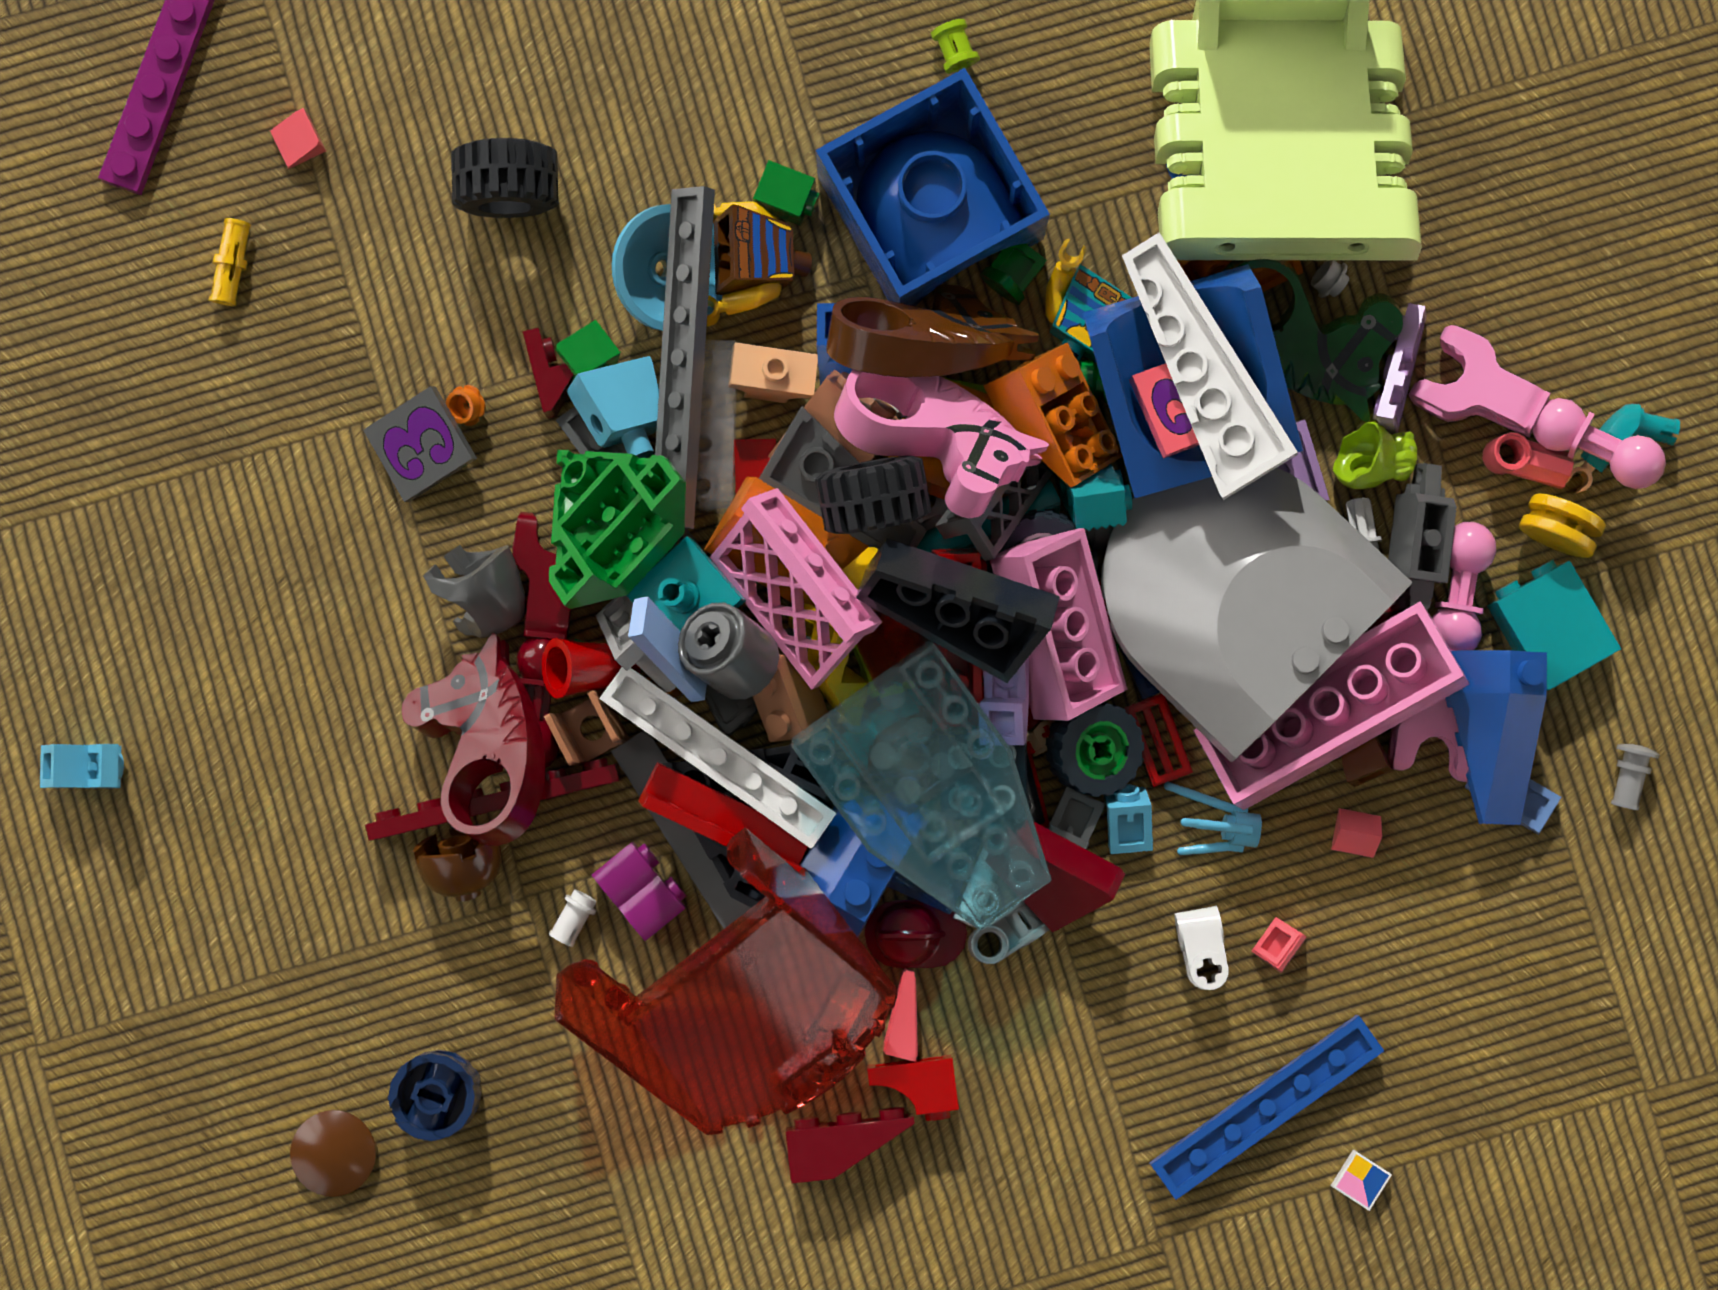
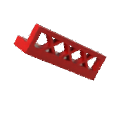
(714, 813)

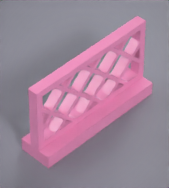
(810, 570)

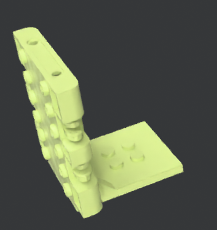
(1283, 133)

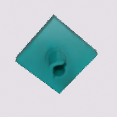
(685, 583)

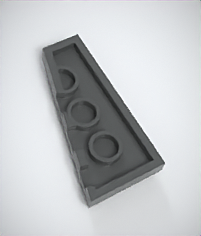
(806, 454)

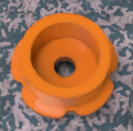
(458, 405)

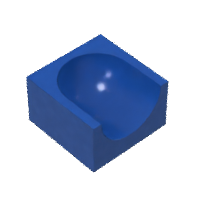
(930, 189)
(1127, 346)

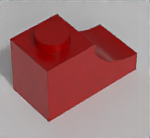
(925, 1082)

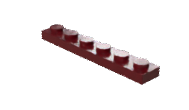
(430, 812)

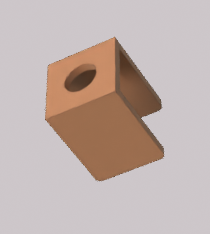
(568, 733)

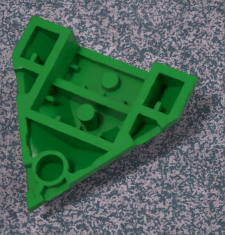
(612, 523)

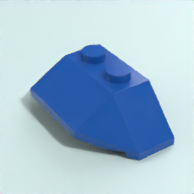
(847, 872)

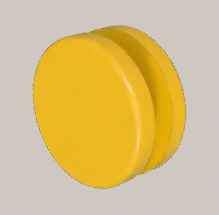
(1562, 525)

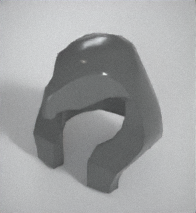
(487, 592)

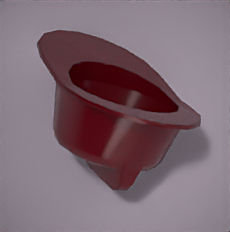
(914, 935)

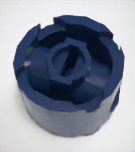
(435, 1095)

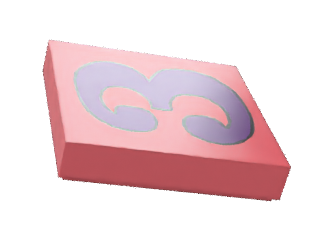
(1163, 410)

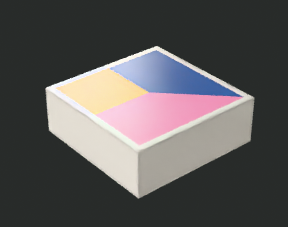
(1361, 1180)

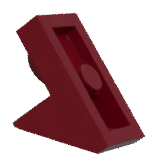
(550, 381)

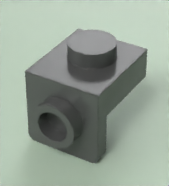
(1076, 817)

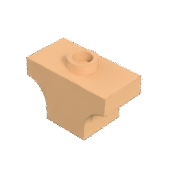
(772, 373)

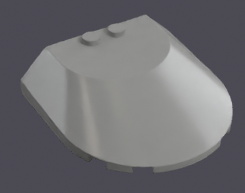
(1240, 598)

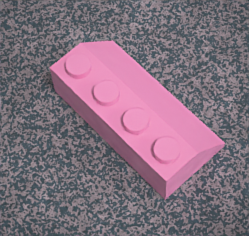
(1078, 657)

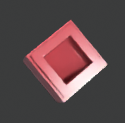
(297, 139)

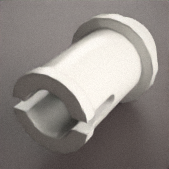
(573, 917)

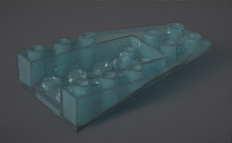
(930, 787)

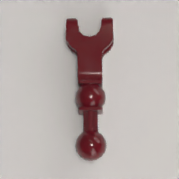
(544, 620)

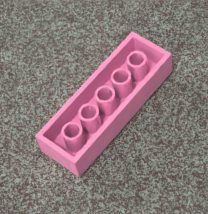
(1362, 694)

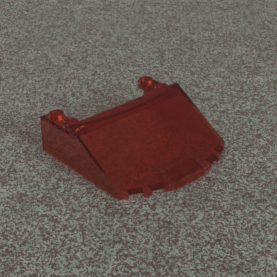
(752, 1015)

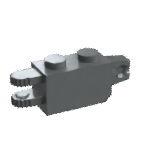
(1422, 535)

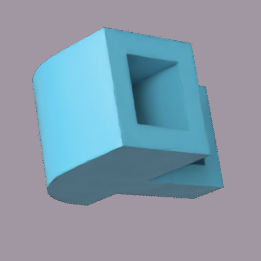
(81, 766)

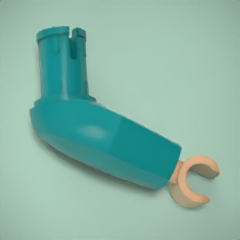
(1624, 423)

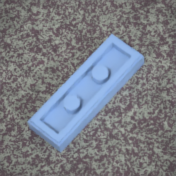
(659, 641)

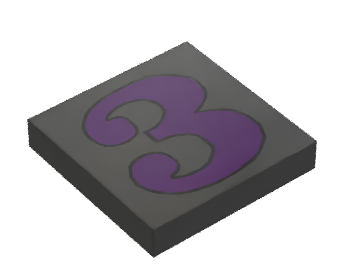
(420, 444)

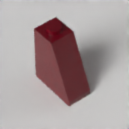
(1078, 882)

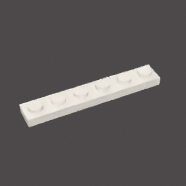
(718, 756)

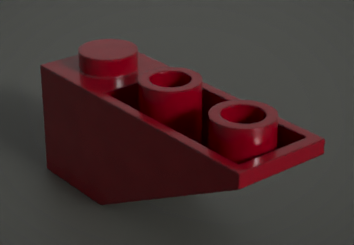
(830, 1148)

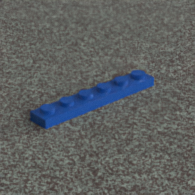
(1266, 1107)

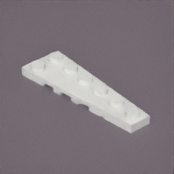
(1220, 398)

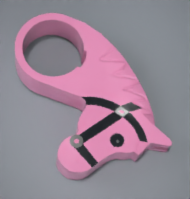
(942, 422)

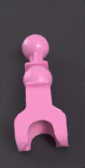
(1526, 408)
(1458, 623)

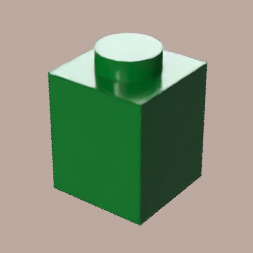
(787, 193)

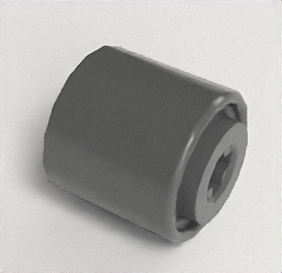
(728, 651)

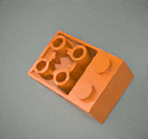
(1055, 404)

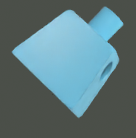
(619, 404)

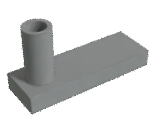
(615, 624)

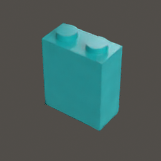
(1555, 618)

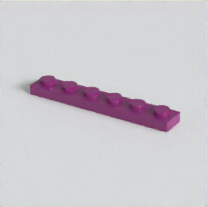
(154, 94)

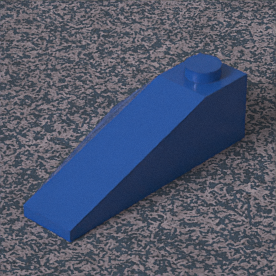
(1499, 727)

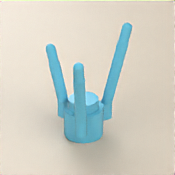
(1238, 828)

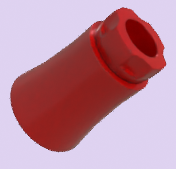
(578, 667)

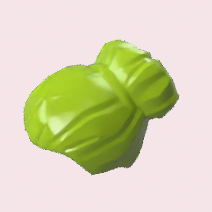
(1374, 456)

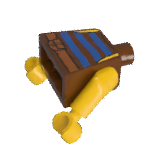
(752, 258)

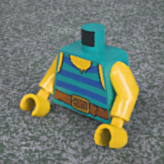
(1074, 292)

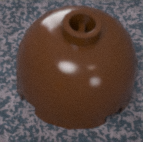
(457, 865)

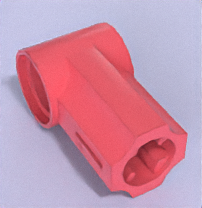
(1530, 460)

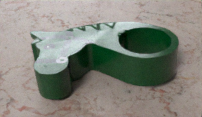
(1335, 359)

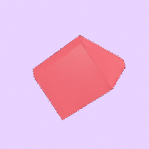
(1357, 833)
(1279, 944)

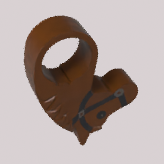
(924, 342)

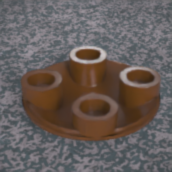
(333, 1153)

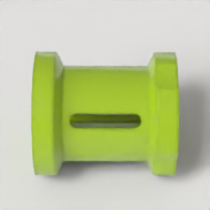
(945, 35)

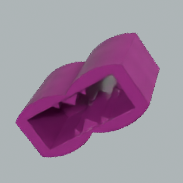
(640, 890)

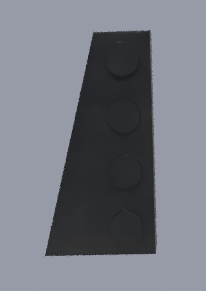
(959, 606)

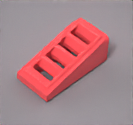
(902, 1026)

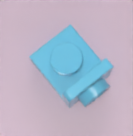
(1129, 820)

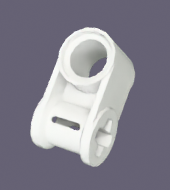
(1200, 938)

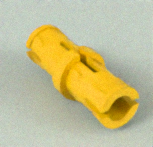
(229, 262)

